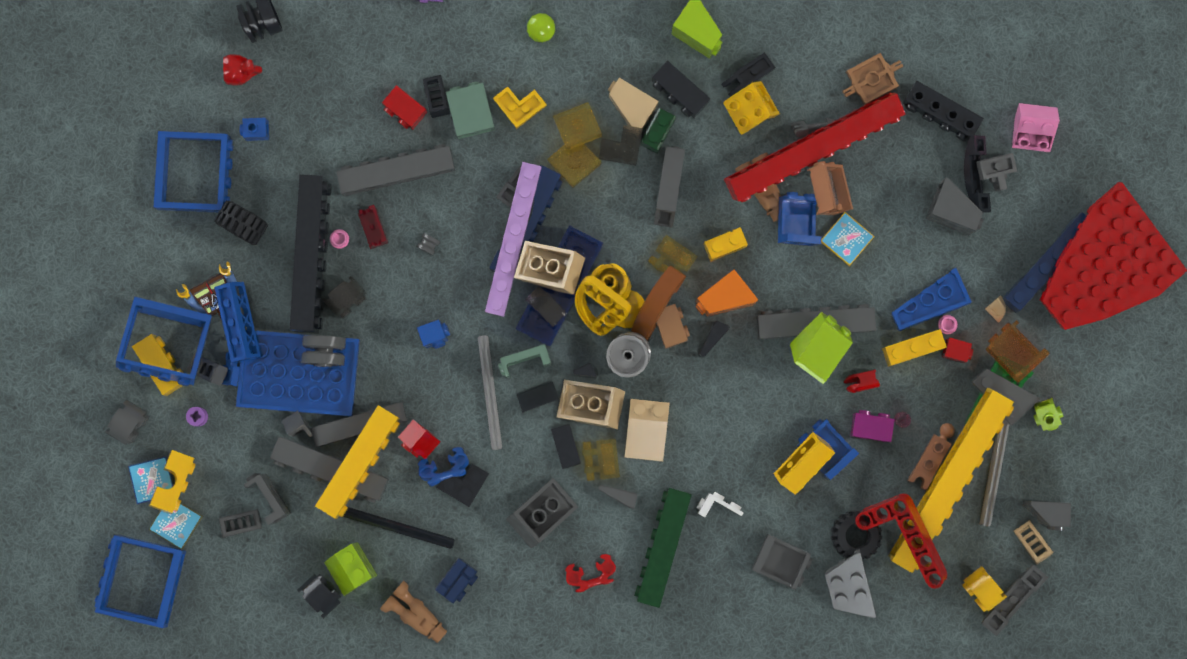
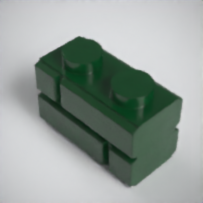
(658, 130)

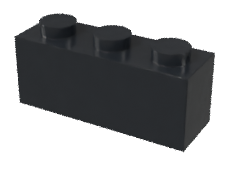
(680, 90)

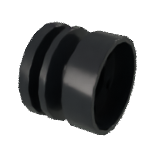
(259, 18)

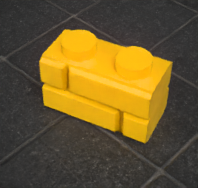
(725, 244)

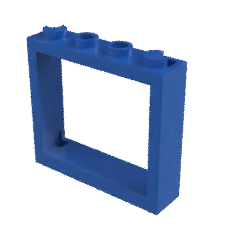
(162, 171)
(167, 312)
(170, 589)

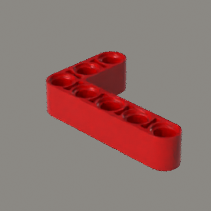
(909, 532)

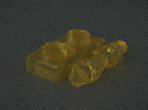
(675, 253)
(607, 459)

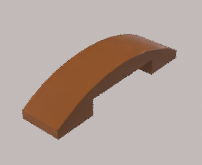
(657, 301)

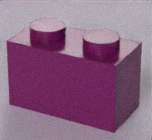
(872, 427)

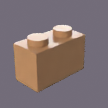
(671, 327)

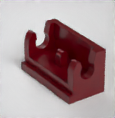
(372, 227)

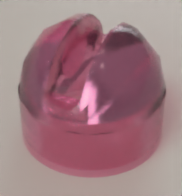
(903, 423)

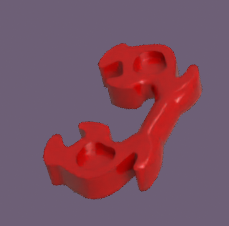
(574, 577)

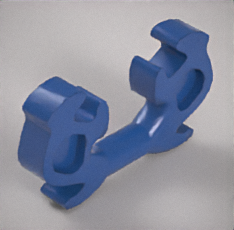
(459, 461)

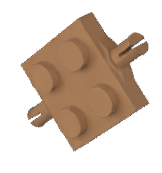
(872, 78)

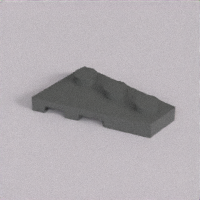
(1022, 399)

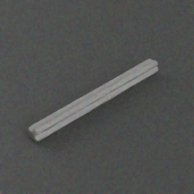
(489, 389)
(994, 475)

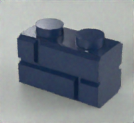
(456, 580)

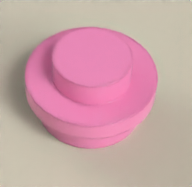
(339, 239)
(947, 324)

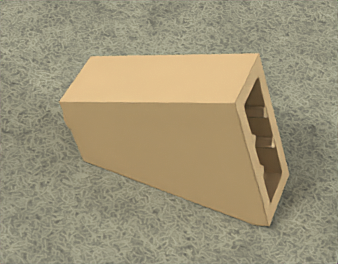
(632, 103)

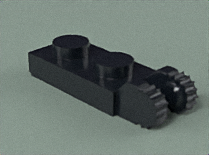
(750, 73)

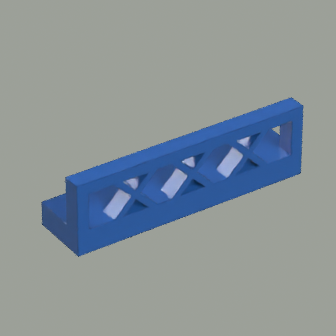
(235, 322)

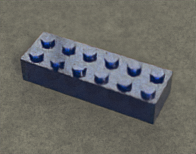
(531, 322)

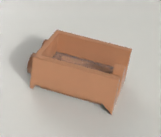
(830, 188)

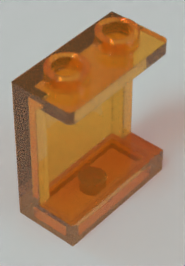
(1015, 352)

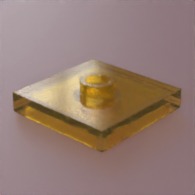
(577, 126)
(574, 163)

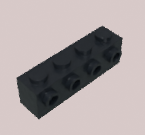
(943, 111)

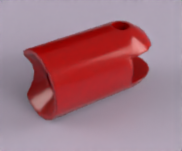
(865, 381)

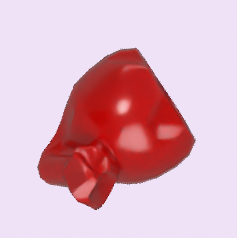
(238, 69)

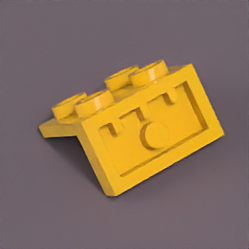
(750, 107)

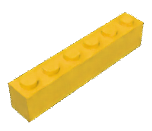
(357, 462)

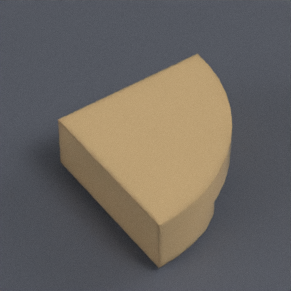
(997, 309)

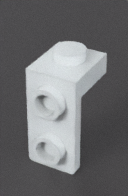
(705, 504)

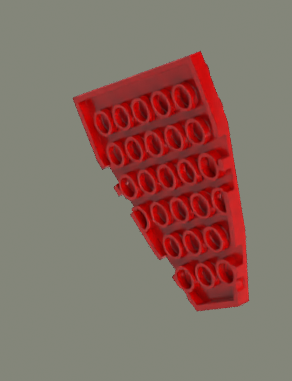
(1110, 263)

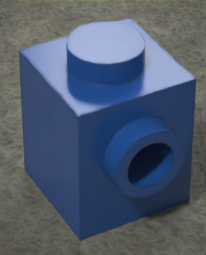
(255, 129)

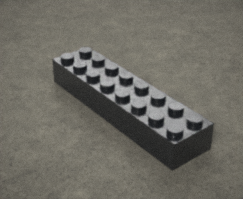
(309, 254)

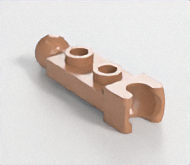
(932, 456)

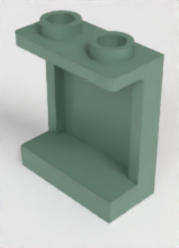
(470, 110)
(539, 351)

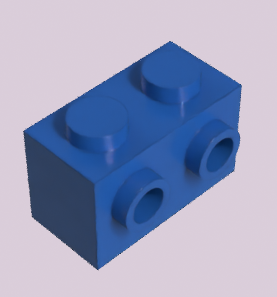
(434, 334)

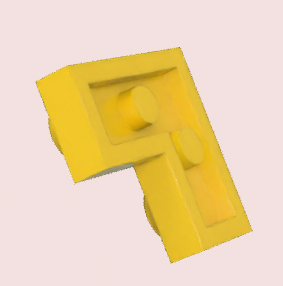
(519, 111)

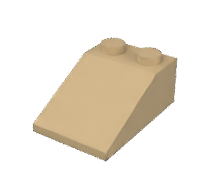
(549, 267)
(591, 404)
(646, 430)

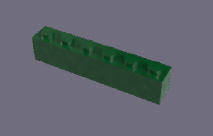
(663, 548)

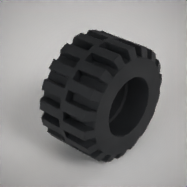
(241, 222)
(839, 540)

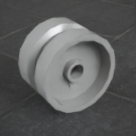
(621, 363)

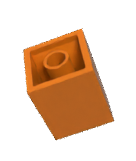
(725, 296)

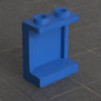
(797, 220)
(843, 451)

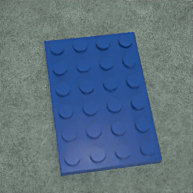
(285, 384)

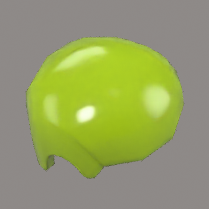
(541, 27)

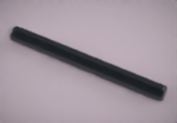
(400, 528)

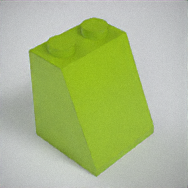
(698, 29)
(821, 347)
(350, 568)

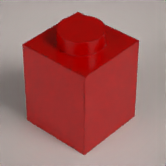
(957, 350)

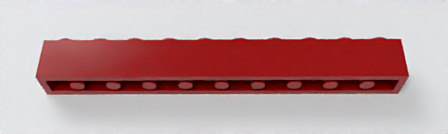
(815, 146)

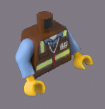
(203, 296)

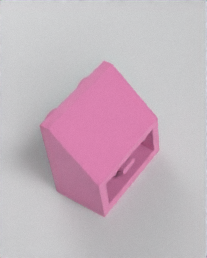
(1035, 127)

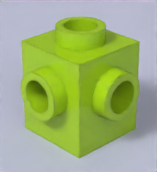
(1048, 415)

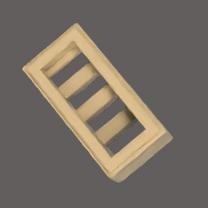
(1048, 552)

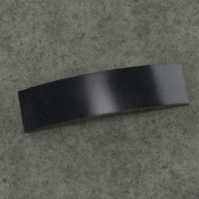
(974, 186)

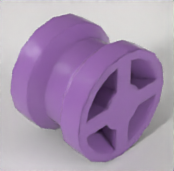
(200, 416)

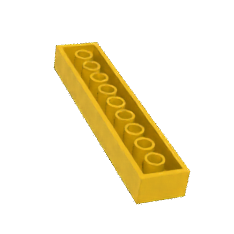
(956, 471)

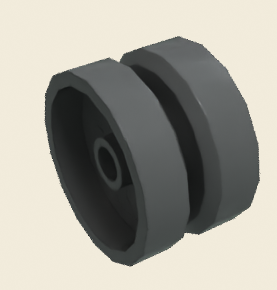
(323, 350)

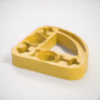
(619, 310)

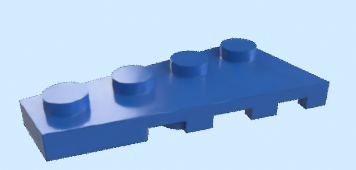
(938, 299)

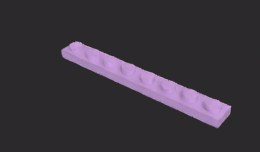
(513, 239)

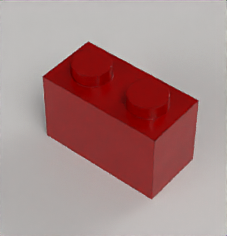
(404, 107)
(418, 440)

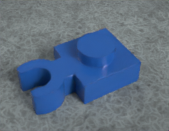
(233, 372)

